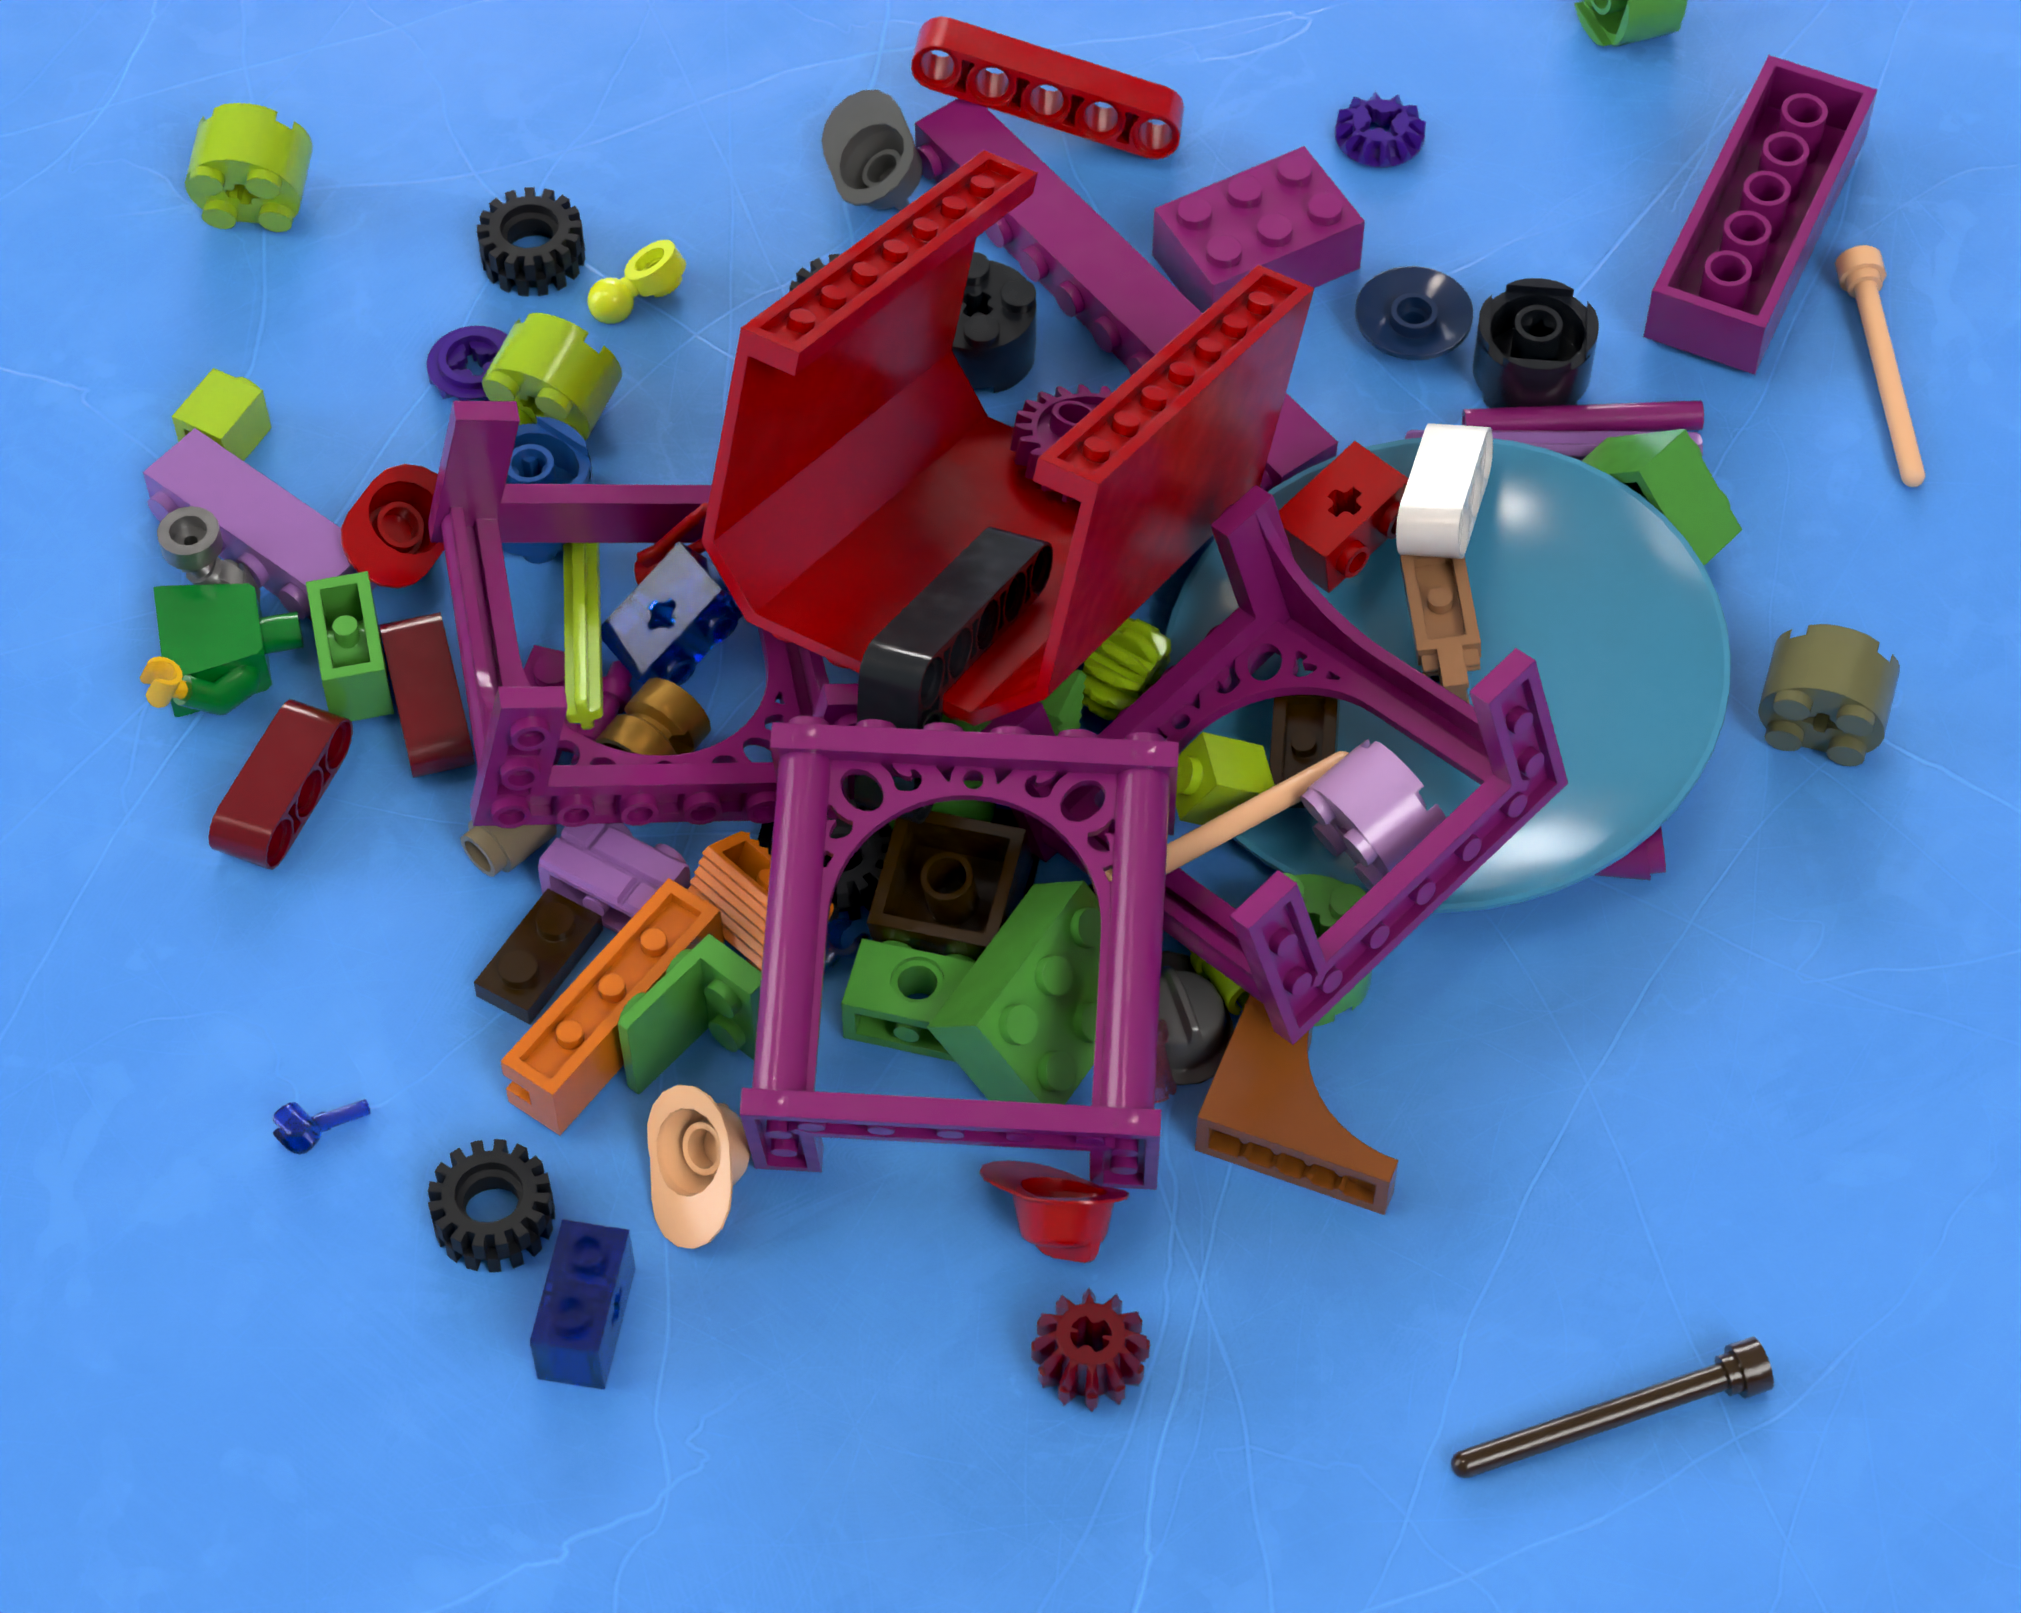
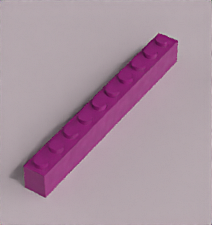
(1094, 268)

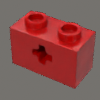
(1343, 516)

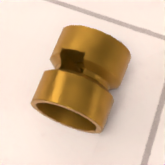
(658, 722)

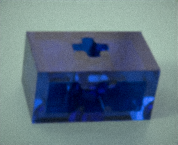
(672, 618)
(583, 1304)

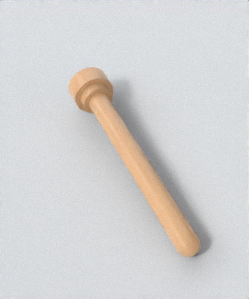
(1862, 276)
(1244, 816)

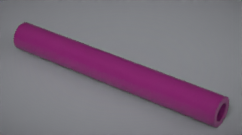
(1592, 417)

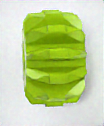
(1124, 667)

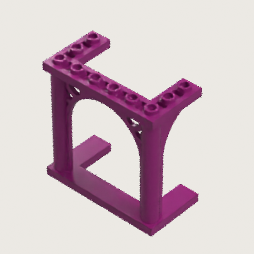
(523, 724)
(812, 767)
(1269, 939)

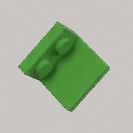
(699, 992)

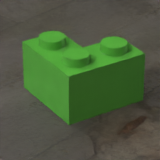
(1676, 481)

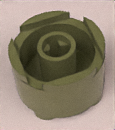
(1828, 693)

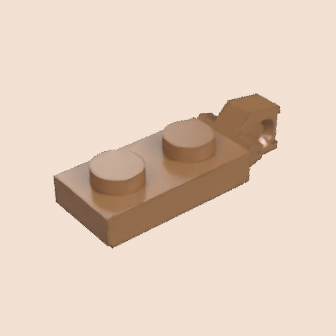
(1442, 619)

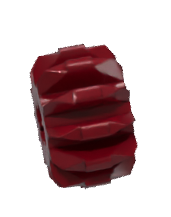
(1090, 1349)

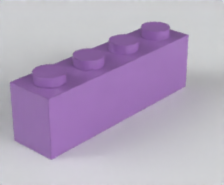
(258, 520)

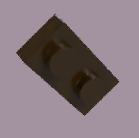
(1302, 734)
(538, 956)

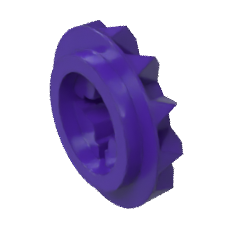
(1377, 146)
(448, 361)

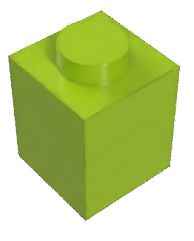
(226, 411)
(1219, 775)

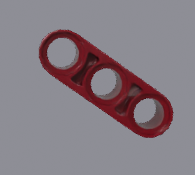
(427, 695)
(280, 784)

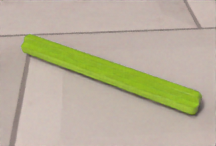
(582, 633)

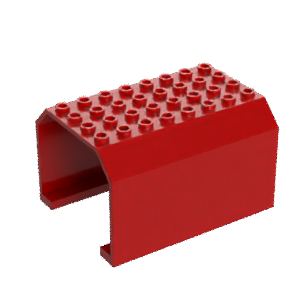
(870, 464)

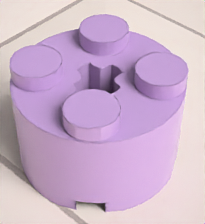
(1370, 810)

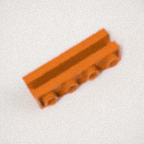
(577, 1040)

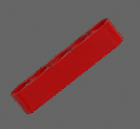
(1031, 66)

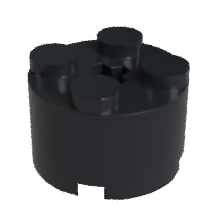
(996, 326)
(1534, 345)

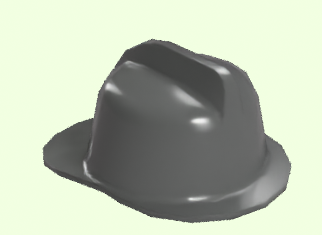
(871, 151)
(1195, 1020)

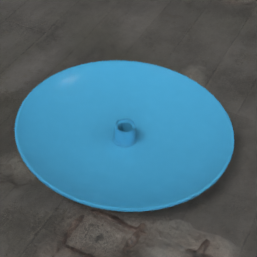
(1621, 644)

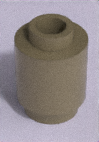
(503, 848)

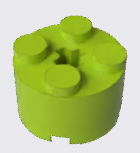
(248, 167)
(553, 373)

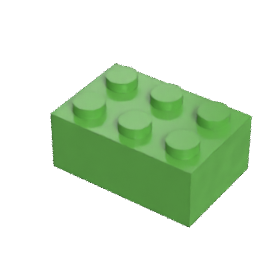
(1030, 1000)

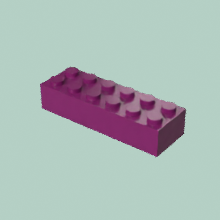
(1760, 214)

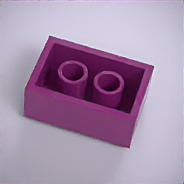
(1269, 215)

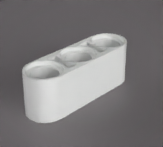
(1444, 491)

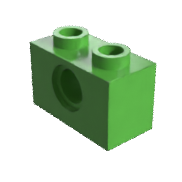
(349, 646)
(877, 992)

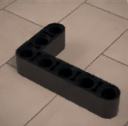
(943, 636)

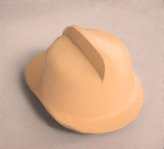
(694, 1162)

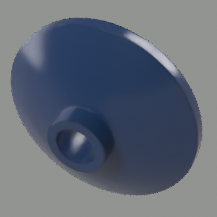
(1414, 313)

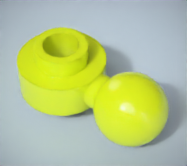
(650, 272)

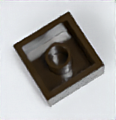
(949, 883)

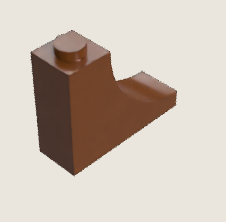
(1273, 1121)

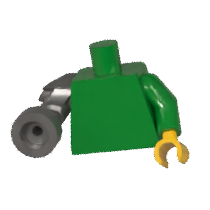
(211, 630)

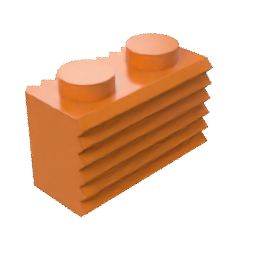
(736, 881)

